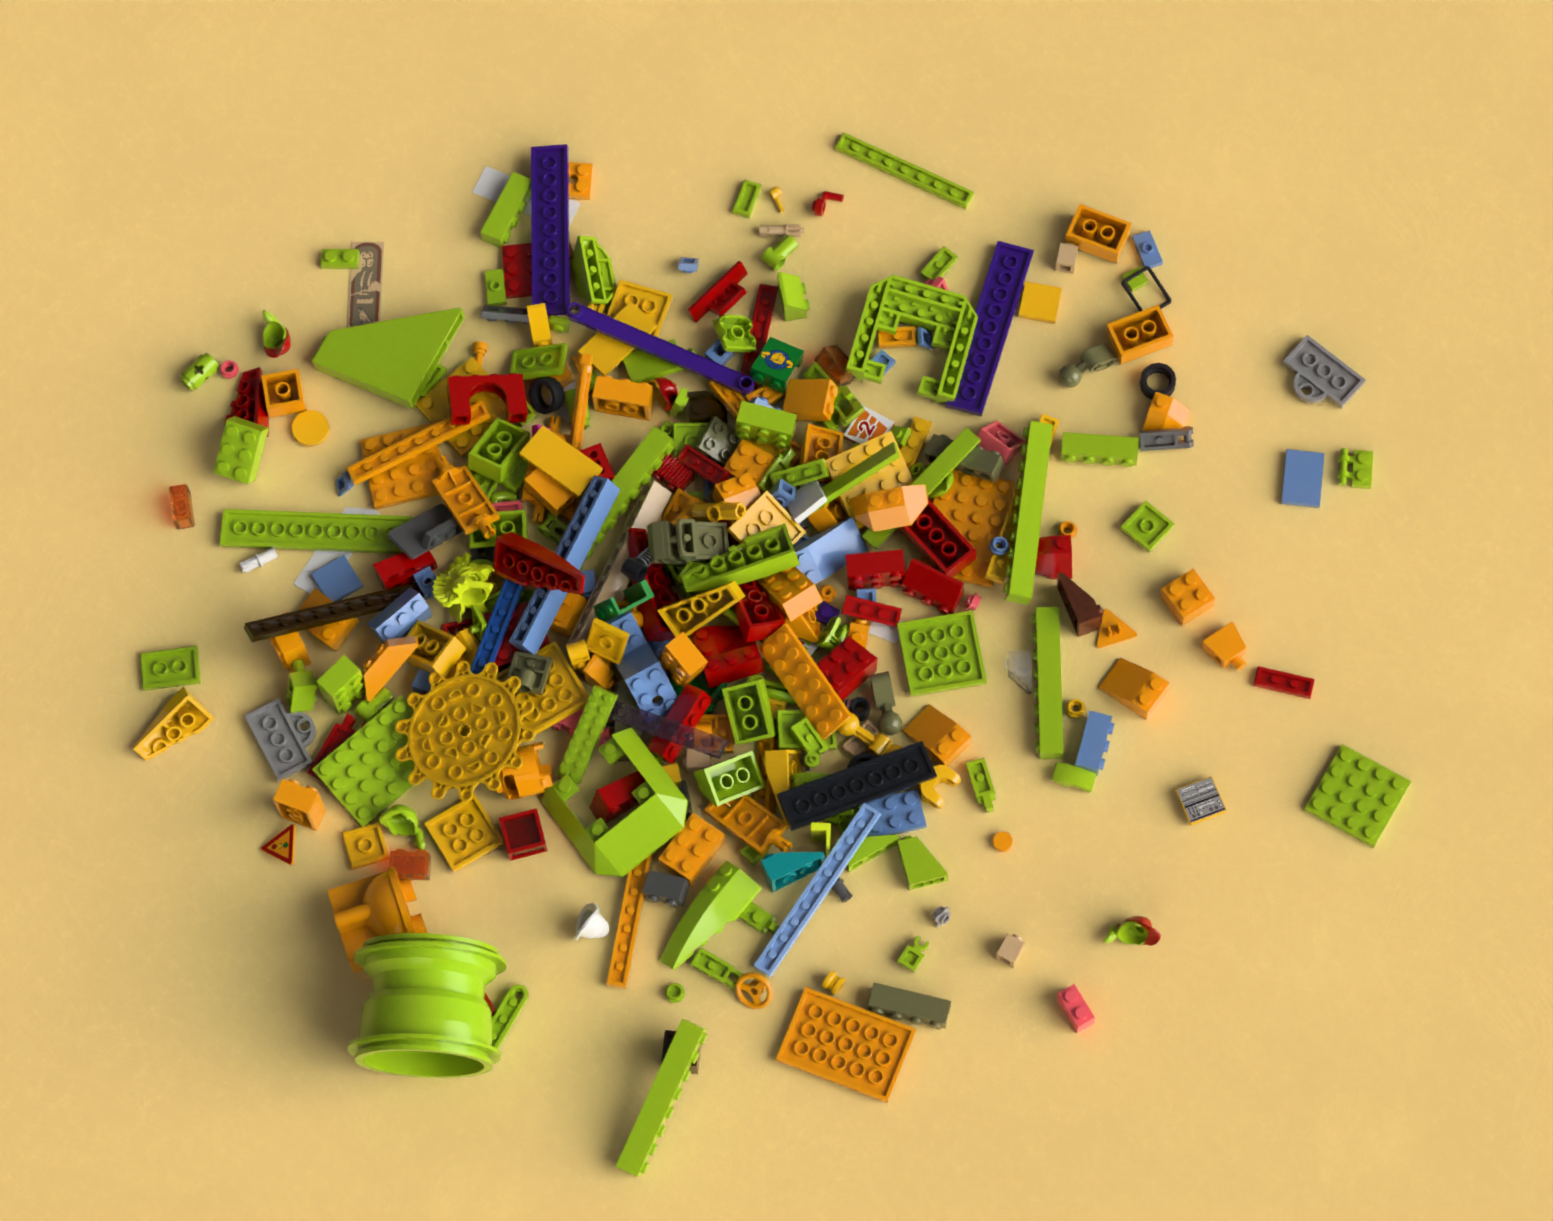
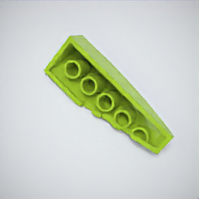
(749, 561)
(716, 904)

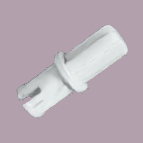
(258, 560)

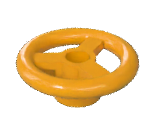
(755, 989)

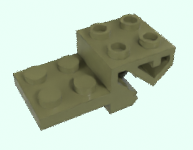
(686, 541)

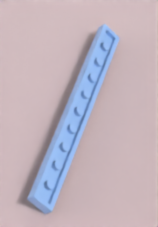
(817, 890)

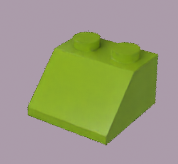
(792, 297)

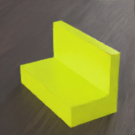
(822, 833)

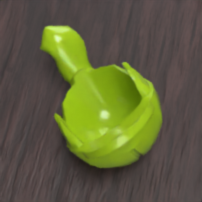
(403, 821)

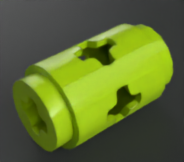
(203, 362)

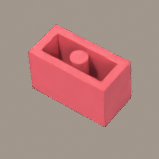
(1075, 1008)

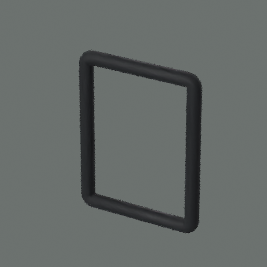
(1155, 279)

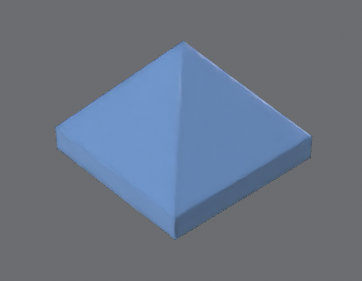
(924, 338)
(344, 483)

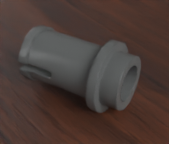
(841, 890)

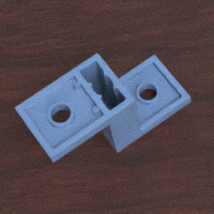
(643, 670)

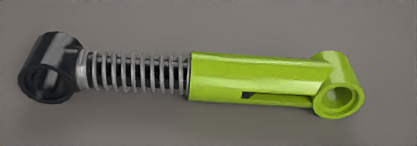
(777, 691)

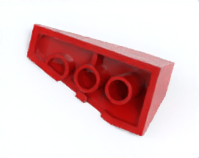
(250, 399)

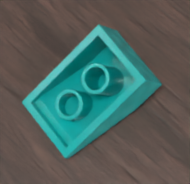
(788, 867)

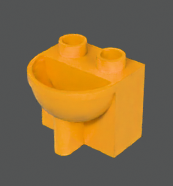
(373, 909)

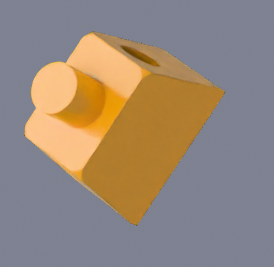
(1226, 647)

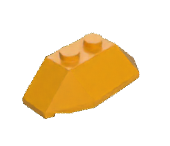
(890, 507)
(386, 662)

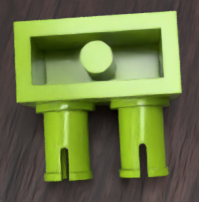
(301, 688)

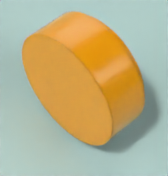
(1002, 841)

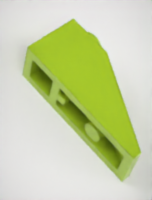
(871, 848)

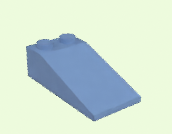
(827, 550)

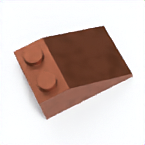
(1080, 606)

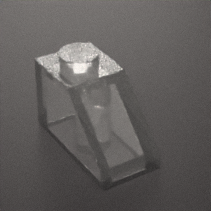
(1019, 669)

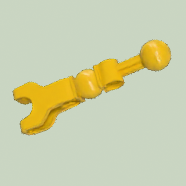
(881, 745)

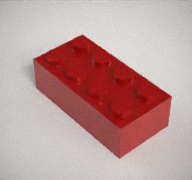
(939, 541)

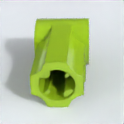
(777, 255)
(368, 710)

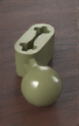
(1092, 359)
(883, 696)

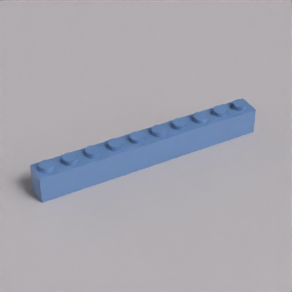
(573, 548)

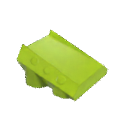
(734, 333)

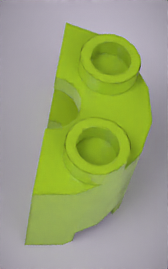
(847, 406)

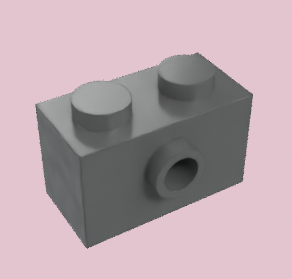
(665, 889)

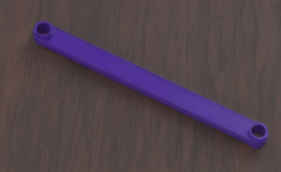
(660, 348)

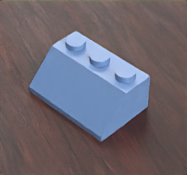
(400, 616)

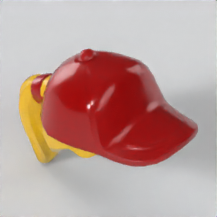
(664, 391)

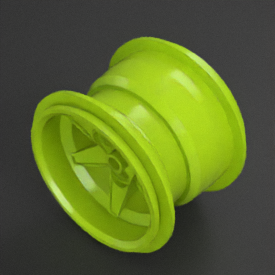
(427, 1006)

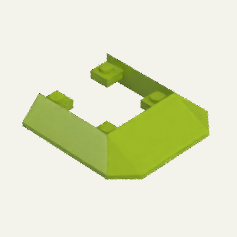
(921, 306)
(641, 832)

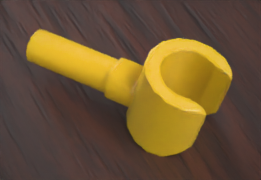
(774, 194)

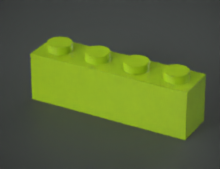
(507, 210)
(1099, 449)

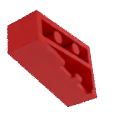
(400, 569)
(616, 797)

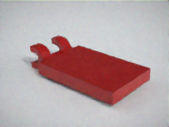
(337, 736)

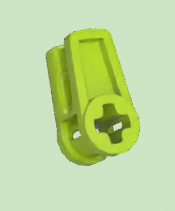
(550, 528)
(830, 637)

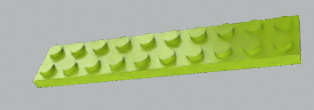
(309, 531)

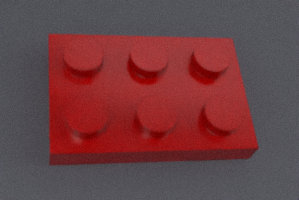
(517, 270)

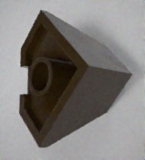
(704, 406)

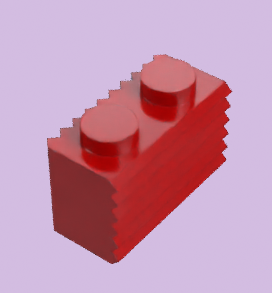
(673, 474)

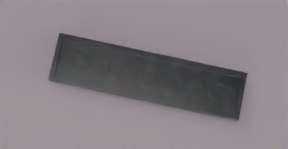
(856, 786)

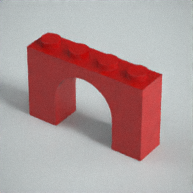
(508, 387)

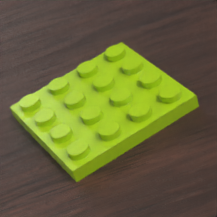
(941, 653)
(1357, 795)

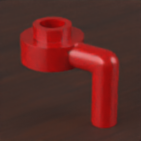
(820, 204)

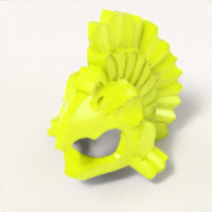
(463, 586)

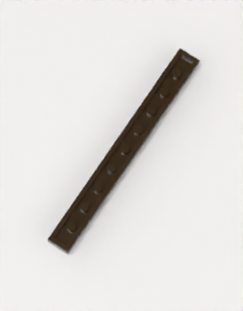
(324, 613)

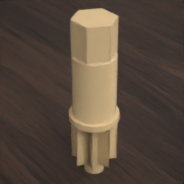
(781, 230)

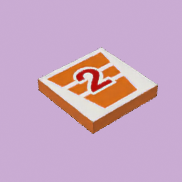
(867, 427)

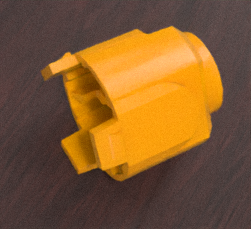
(530, 778)

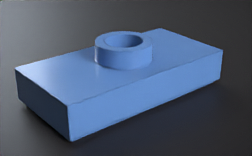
(1147, 249)

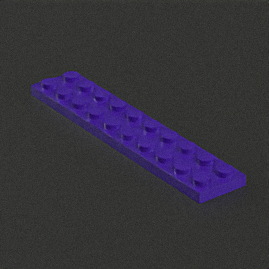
(550, 227)
(995, 316)

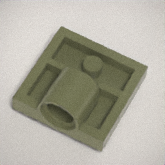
(718, 441)
(531, 670)

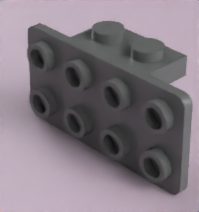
(425, 531)

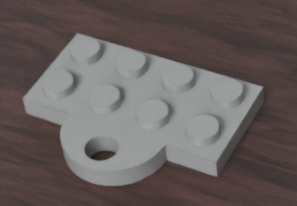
(1322, 374)
(281, 738)

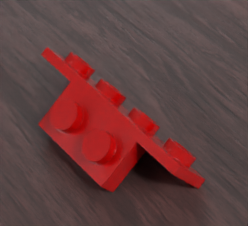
(721, 295)

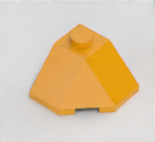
(1165, 413)
(827, 515)
(806, 626)
(600, 673)

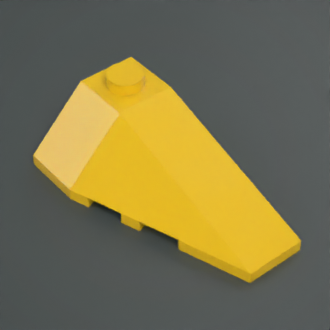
(176, 721)
(780, 769)

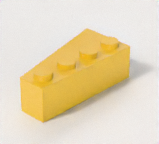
(697, 610)

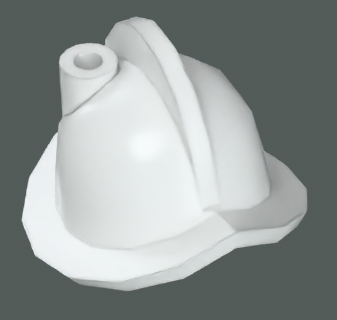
(591, 923)

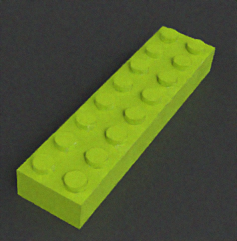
(587, 733)

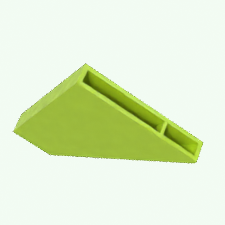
(390, 355)

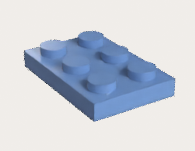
(898, 814)

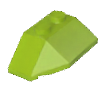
(593, 271)

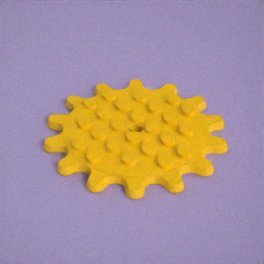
(443, 713)

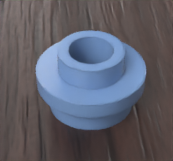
(1000, 541)

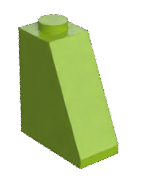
(919, 864)

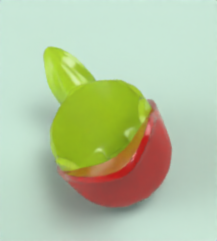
(275, 336)
(1133, 931)

